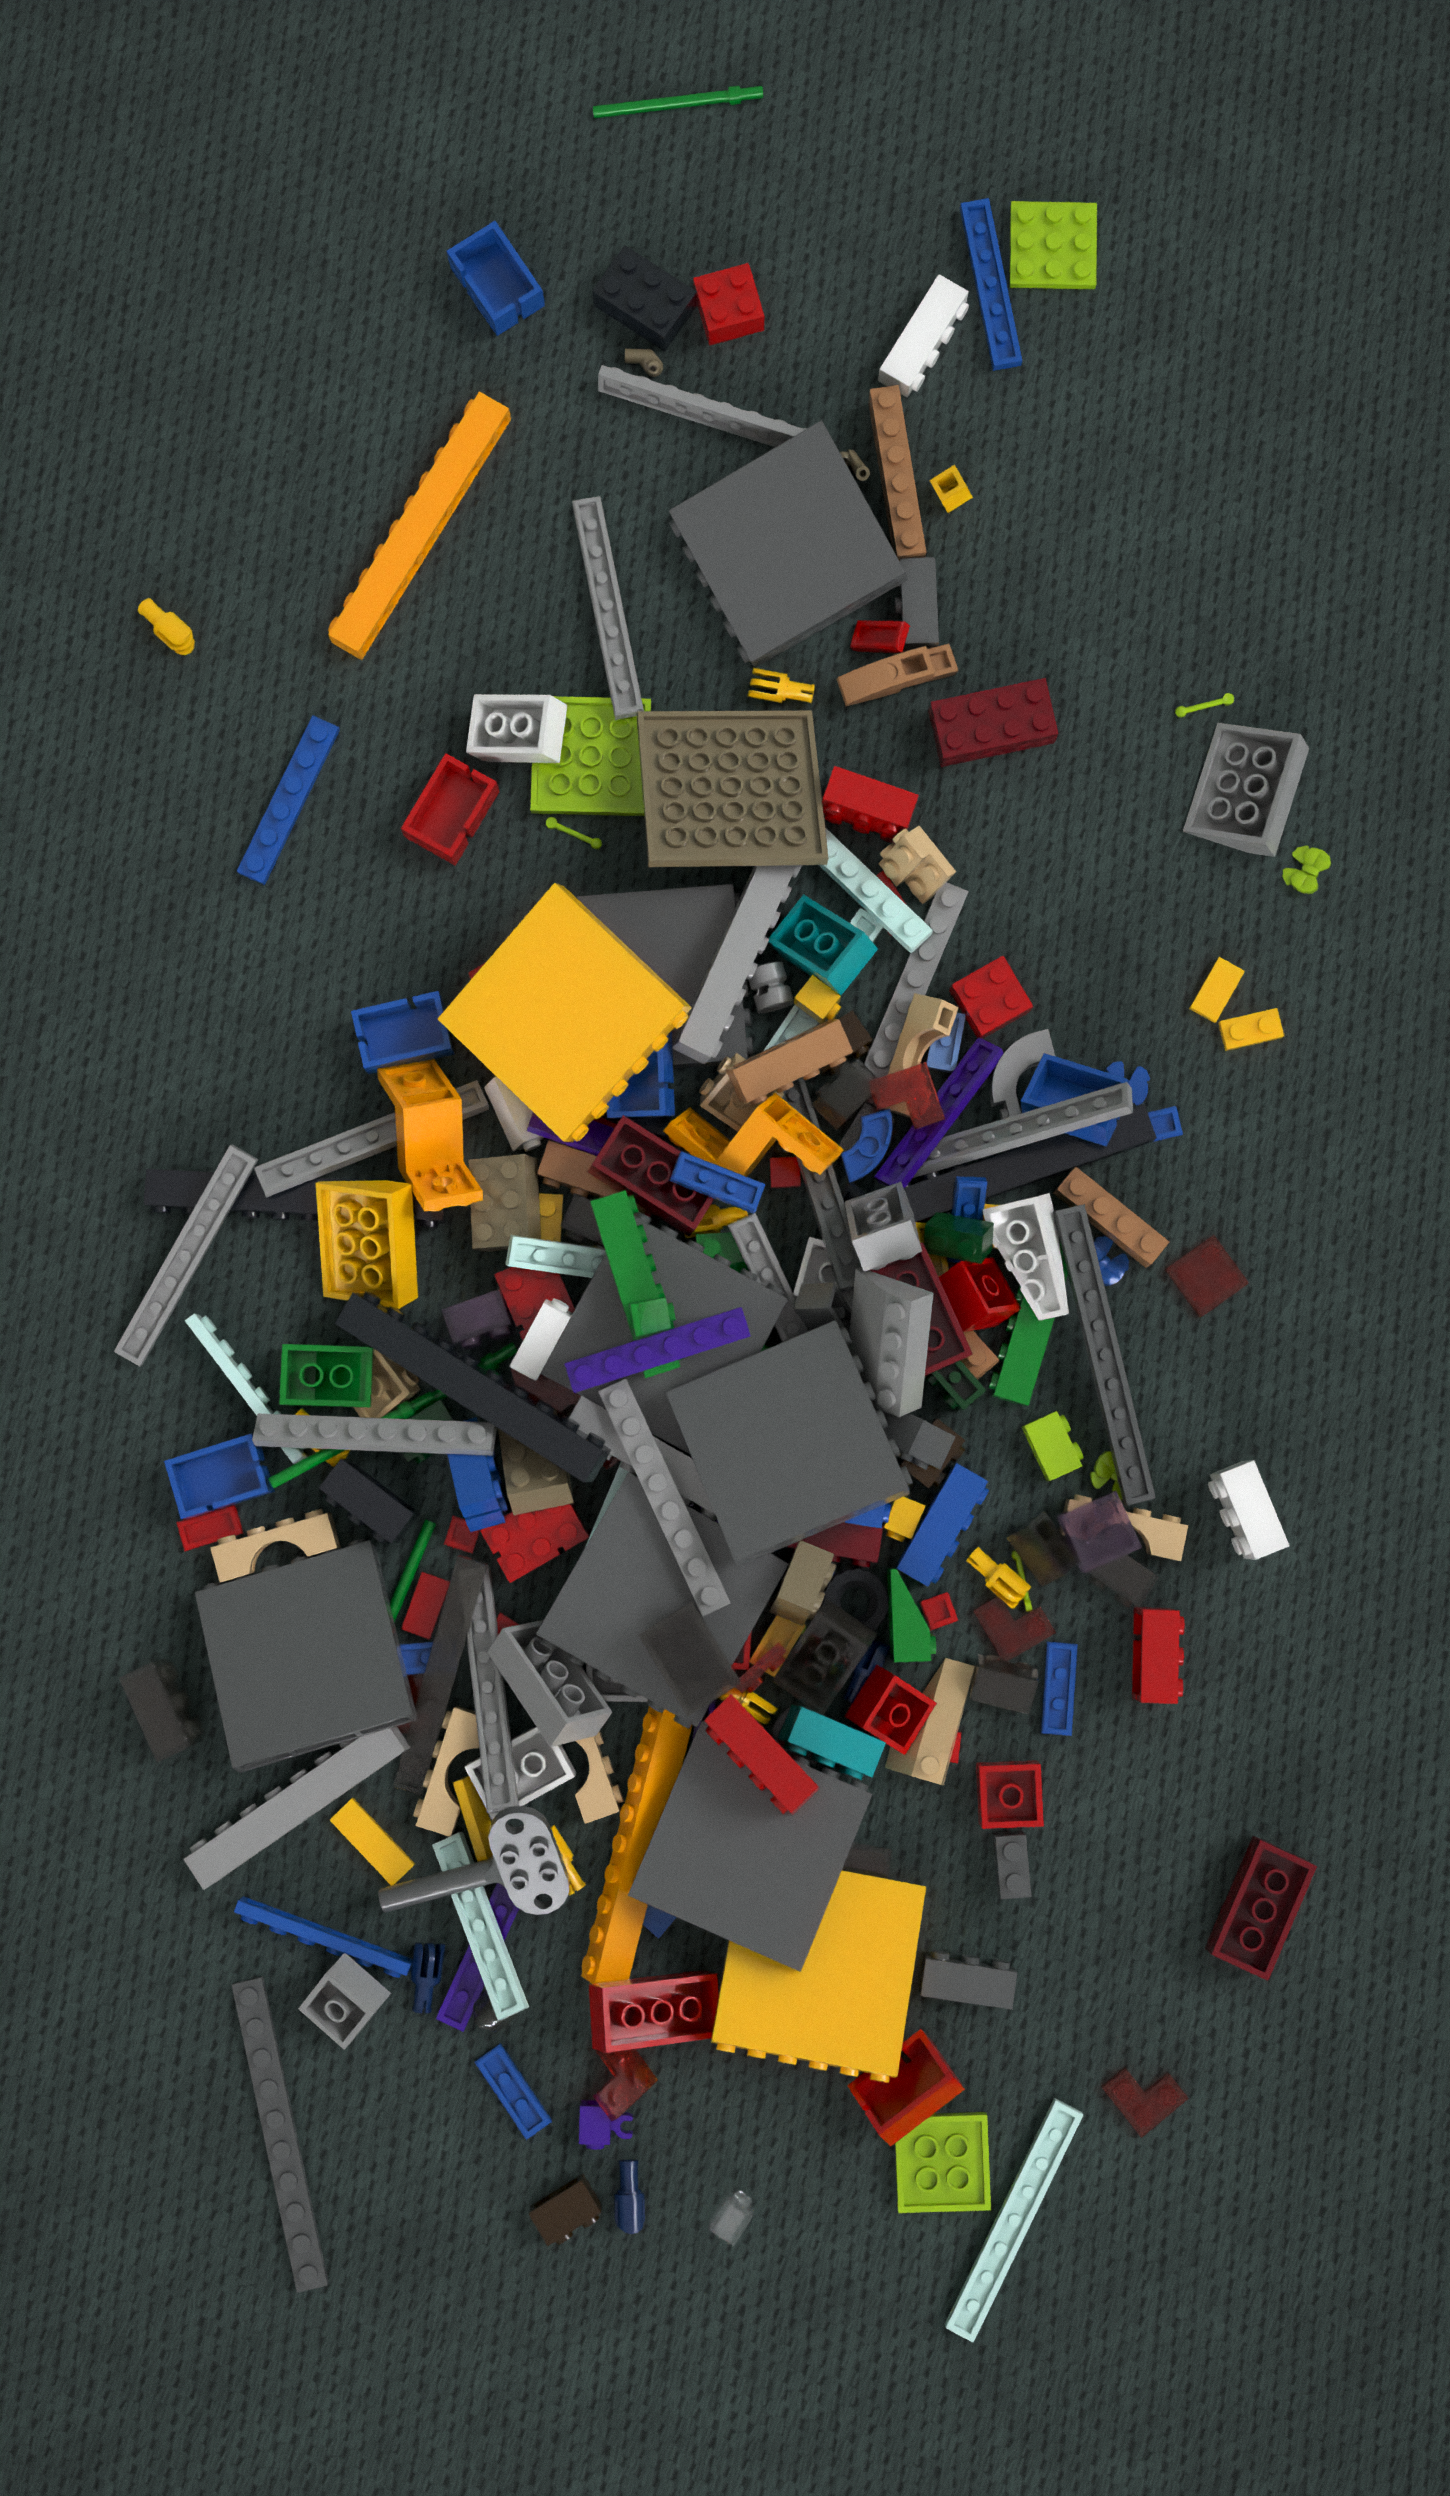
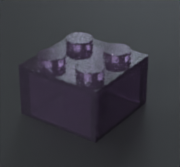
(478, 1319)
(1099, 1531)

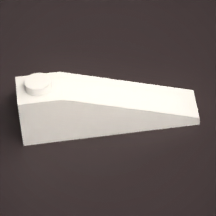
(1031, 1247)

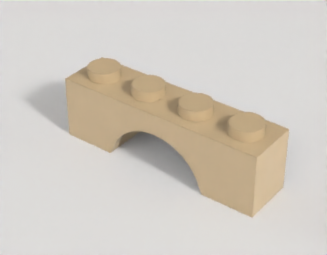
(925, 1023)
(1161, 1537)
(238, 1557)
(598, 1795)
(440, 1807)

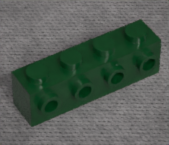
(958, 1384)

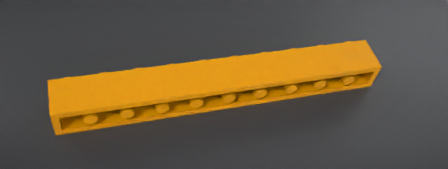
(419, 526)
(619, 1916)

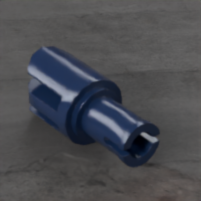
(874, 1656)
(426, 1974)
(629, 2200)

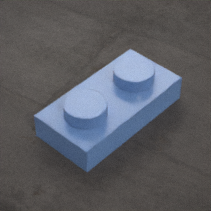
(945, 1051)

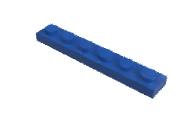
(990, 284)
(288, 800)
(311, 1933)

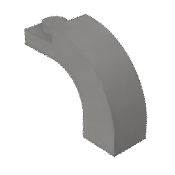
(1015, 1060)

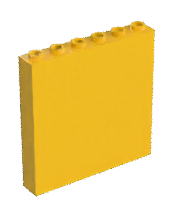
(565, 1014)
(848, 1997)

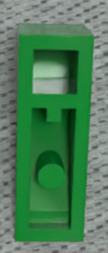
(651, 1315)

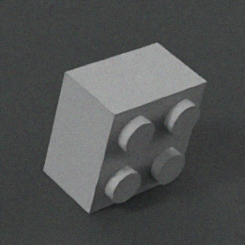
(344, 2001)

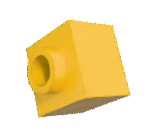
(951, 488)

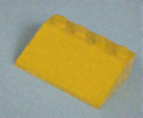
(367, 1240)

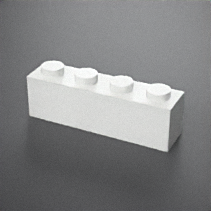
(924, 335)

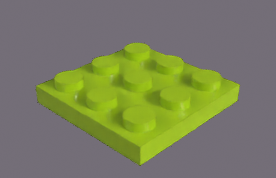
(1053, 245)
(944, 2165)

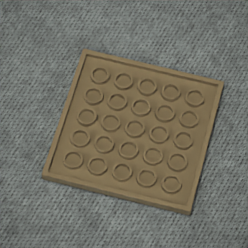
(731, 788)

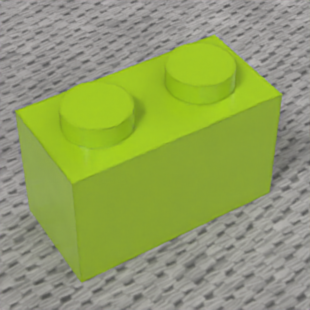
(1053, 1446)

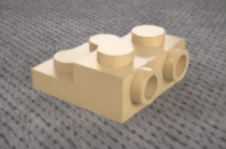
(916, 863)
(721, 1099)
(390, 1387)

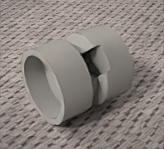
(770, 988)

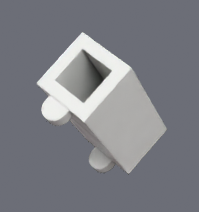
(513, 1116)
(541, 1338)

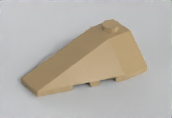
(933, 1746)

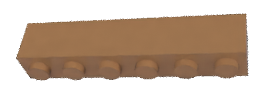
(896, 472)

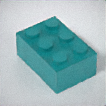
(822, 944)
(831, 1742)

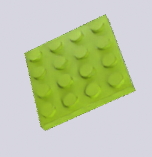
(597, 764)

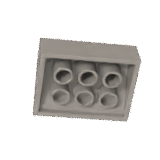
(1247, 788)
(891, 1339)

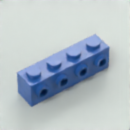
(942, 1524)

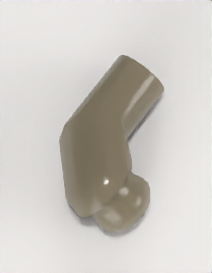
(646, 358)
(856, 465)

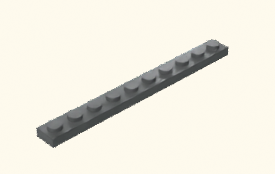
(1104, 1355)
(280, 2134)

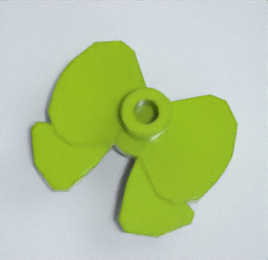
(1314, 861)
(1104, 1470)

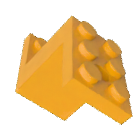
(768, 1123)
(429, 1135)

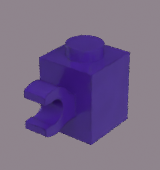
(596, 2126)

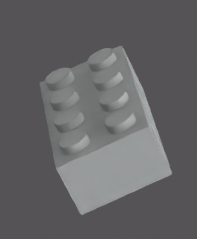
(549, 1685)

